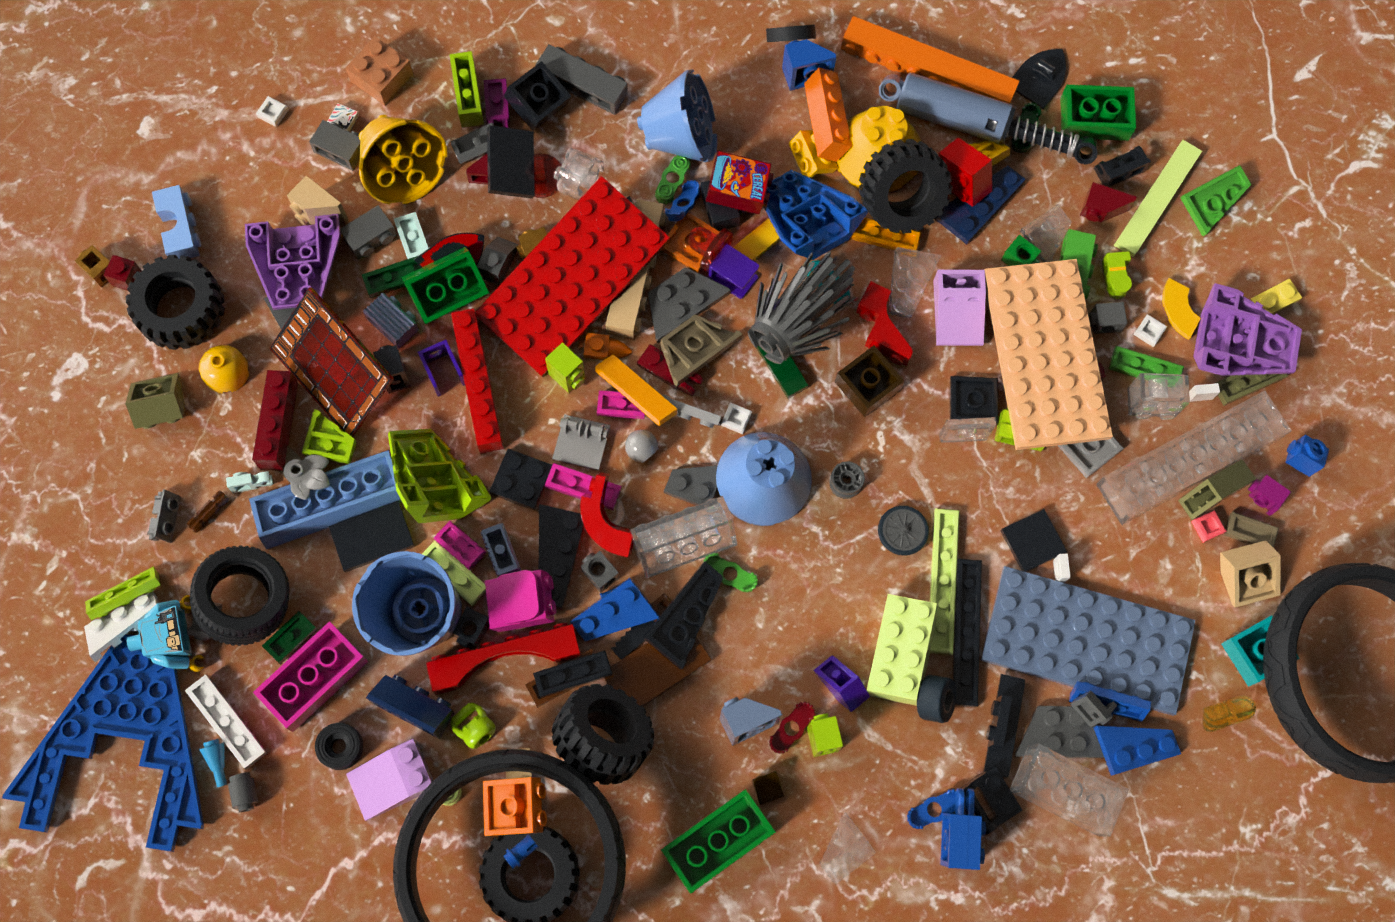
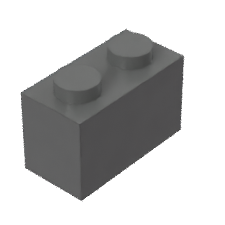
(336, 144)
(368, 232)

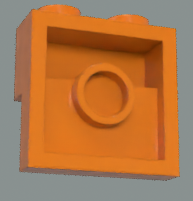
(514, 806)

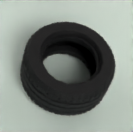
(233, 562)

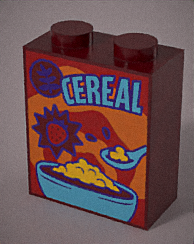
(739, 182)

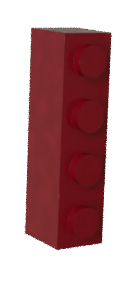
(275, 420)

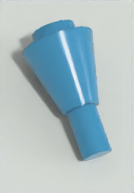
(215, 758)

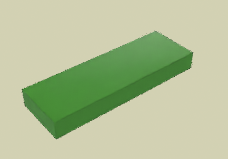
(1134, 363)

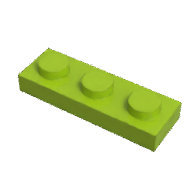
(122, 593)

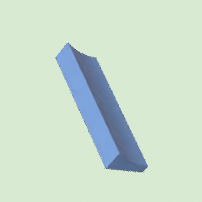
(351, 492)

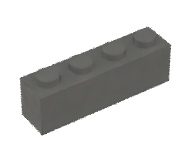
(585, 80)

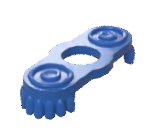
(689, 193)
(919, 817)

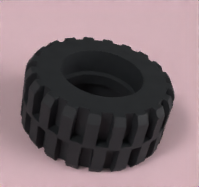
(919, 208)
(159, 279)
(590, 752)
(547, 907)

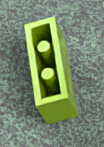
(466, 89)

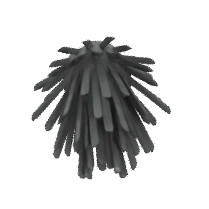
(786, 324)

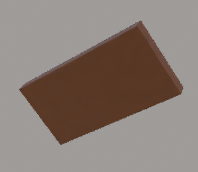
(649, 673)

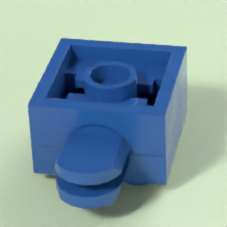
(962, 834)

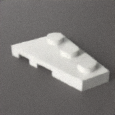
(112, 627)

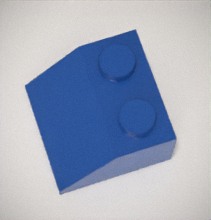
(803, 59)

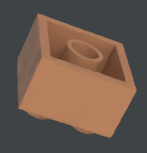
(379, 70)

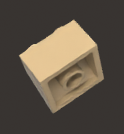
(311, 200)
(1251, 573)

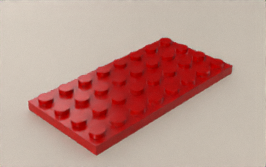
(572, 275)

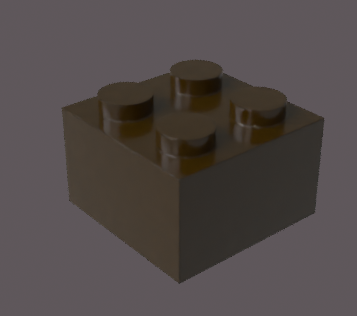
(869, 381)

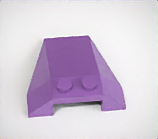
(1244, 337)

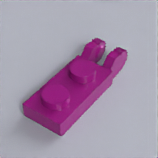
(495, 104)

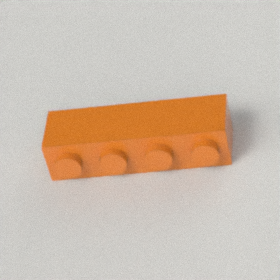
(827, 114)

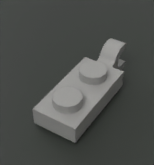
(686, 411)

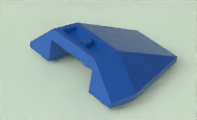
(811, 214)

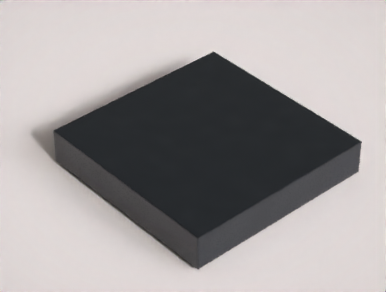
(973, 397)
(1033, 541)

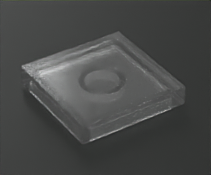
(967, 429)

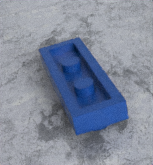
(1127, 706)

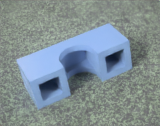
(173, 205)

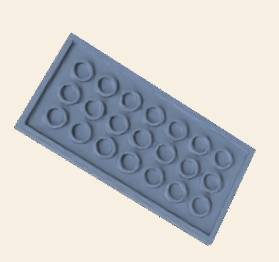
(1089, 638)

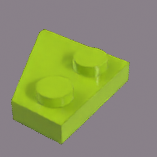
(328, 440)

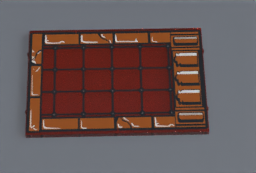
(331, 363)

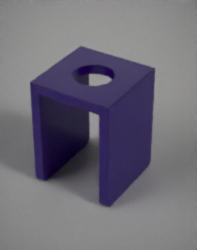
(733, 271)
(444, 350)

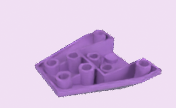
(293, 258)

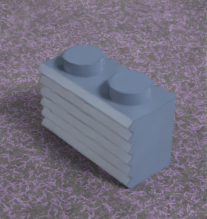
(391, 319)
(500, 550)

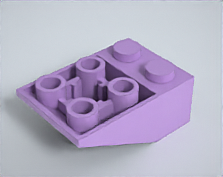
(959, 307)

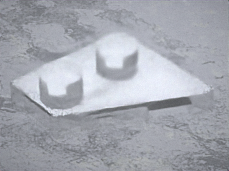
(1047, 232)

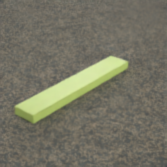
(1158, 198)
(944, 577)

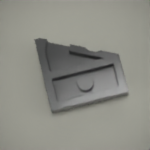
(692, 484)

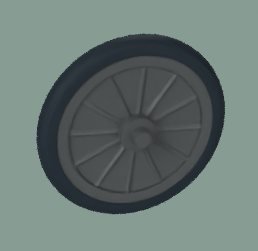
(903, 530)

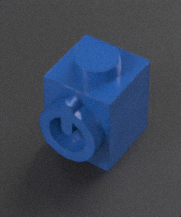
(1307, 455)

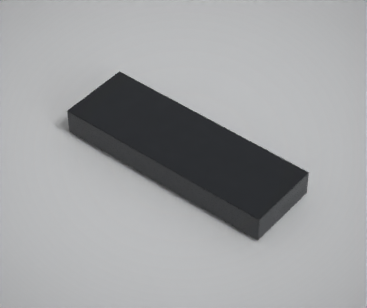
(572, 674)

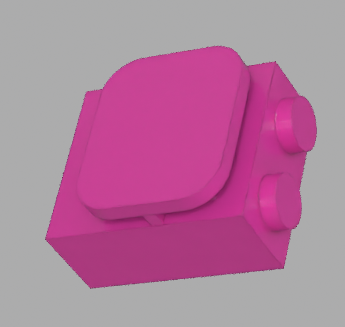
(520, 600)

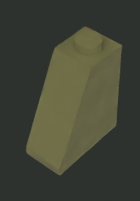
(1217, 489)

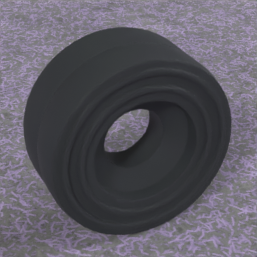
(325, 741)

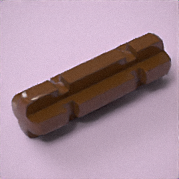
(207, 511)

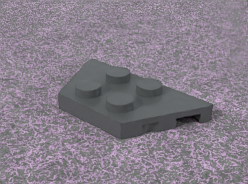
(681, 298)
(1061, 731)

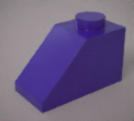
(842, 683)

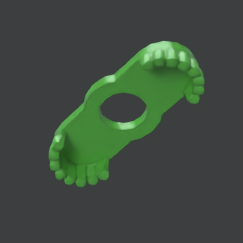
(666, 190)
(744, 581)

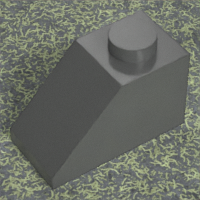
(496, 260)

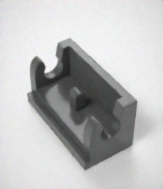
(471, 145)

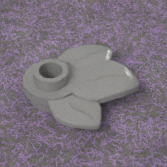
(310, 475)

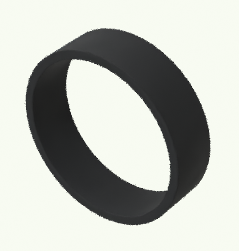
(791, 33)

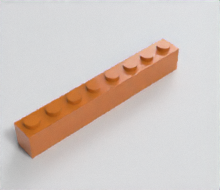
(908, 55)

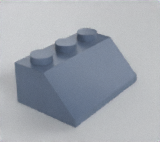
(747, 718)

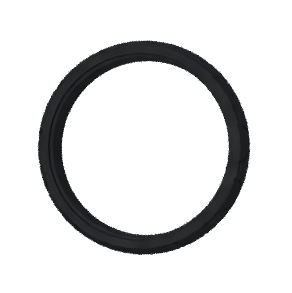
(1282, 673)
(504, 761)

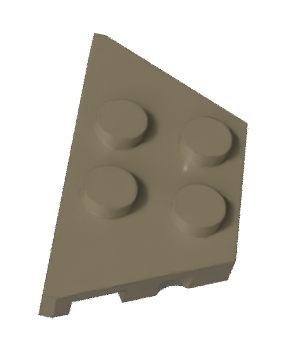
(694, 346)

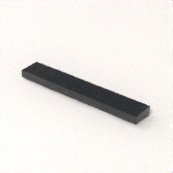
(967, 632)

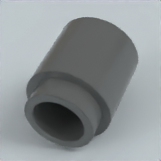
(242, 792)

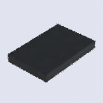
(510, 162)
(371, 536)

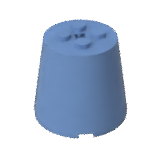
(389, 601)

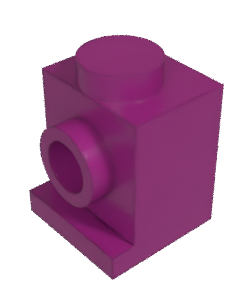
(1268, 494)

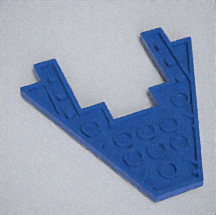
(125, 700)

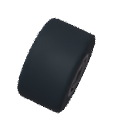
(936, 698)

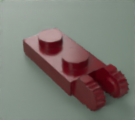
(655, 363)

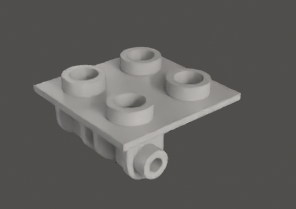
(581, 442)

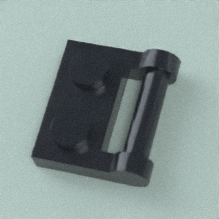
(996, 795)

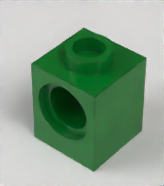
(1021, 246)

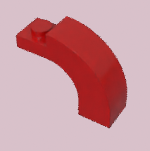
(597, 523)

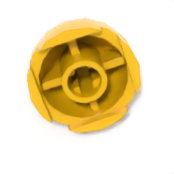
(223, 369)

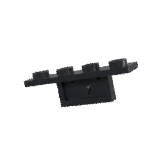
(1004, 724)

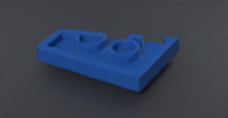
(614, 612)
(1135, 747)

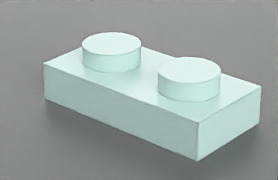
(411, 235)

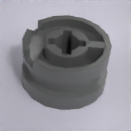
(846, 470)

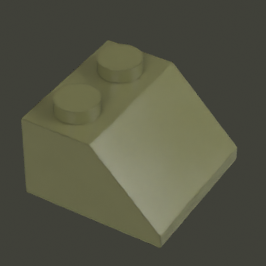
(155, 401)

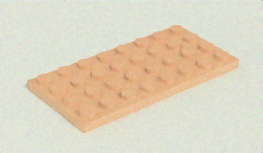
(1047, 354)

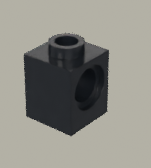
(471, 617)

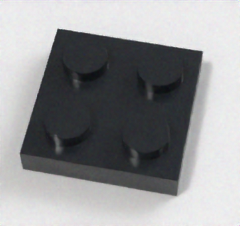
(520, 479)

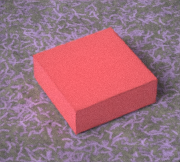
(1208, 526)

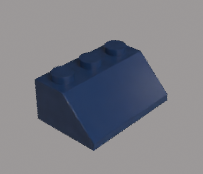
(412, 705)

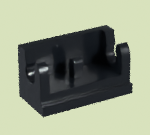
(1122, 167)

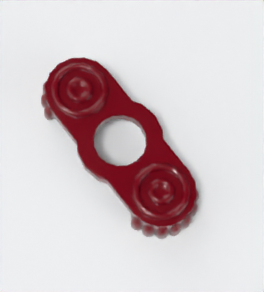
(802, 716)

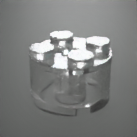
(577, 173)

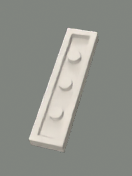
(226, 721)

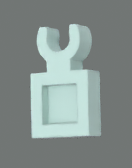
(244, 482)

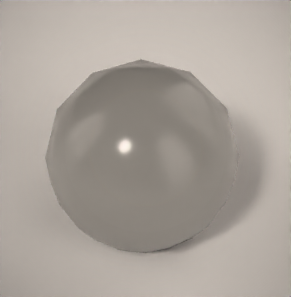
(641, 445)

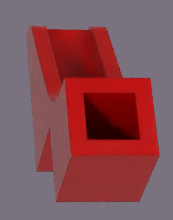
(884, 333)

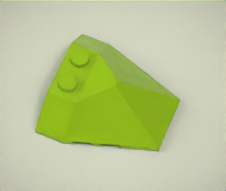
(431, 479)

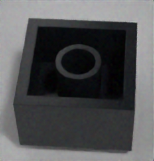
(537, 96)

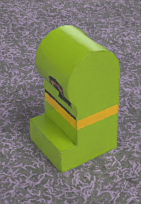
(1115, 273)

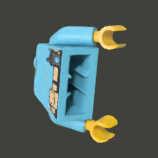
(165, 636)

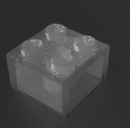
(1158, 395)

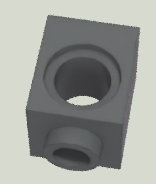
(1108, 317)
(602, 581)

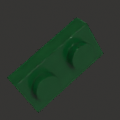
(289, 637)

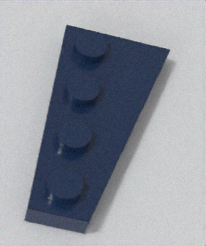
(966, 220)

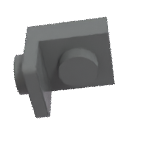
(1092, 709)

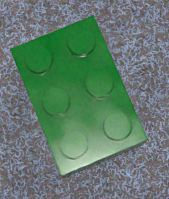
(1098, 111)
(445, 285)

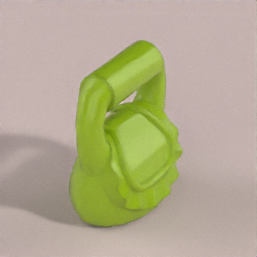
(478, 730)

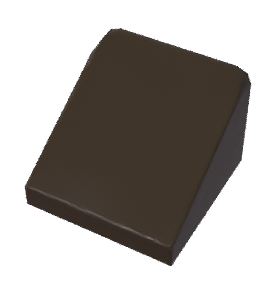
(767, 788)

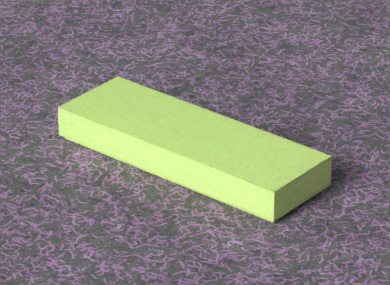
(464, 581)

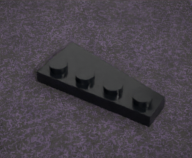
(679, 623)

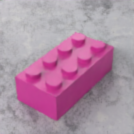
(310, 677)

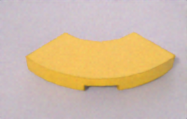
(1178, 309)

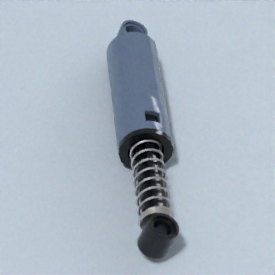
(978, 115)

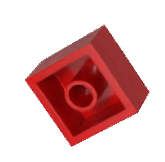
(969, 171)

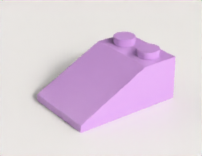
(390, 779)

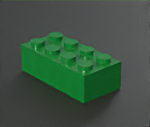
(717, 841)

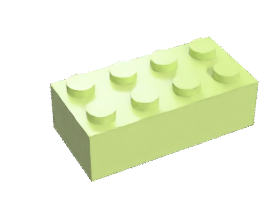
(902, 649)

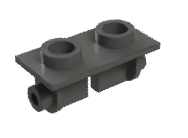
(166, 509)

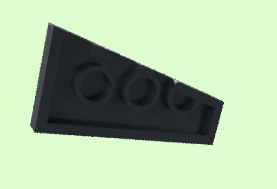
(558, 547)

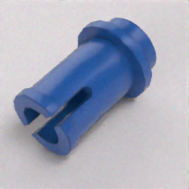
(520, 851)

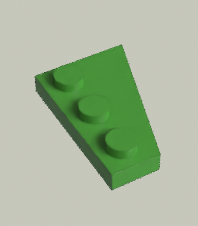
(1214, 198)

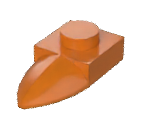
(602, 346)

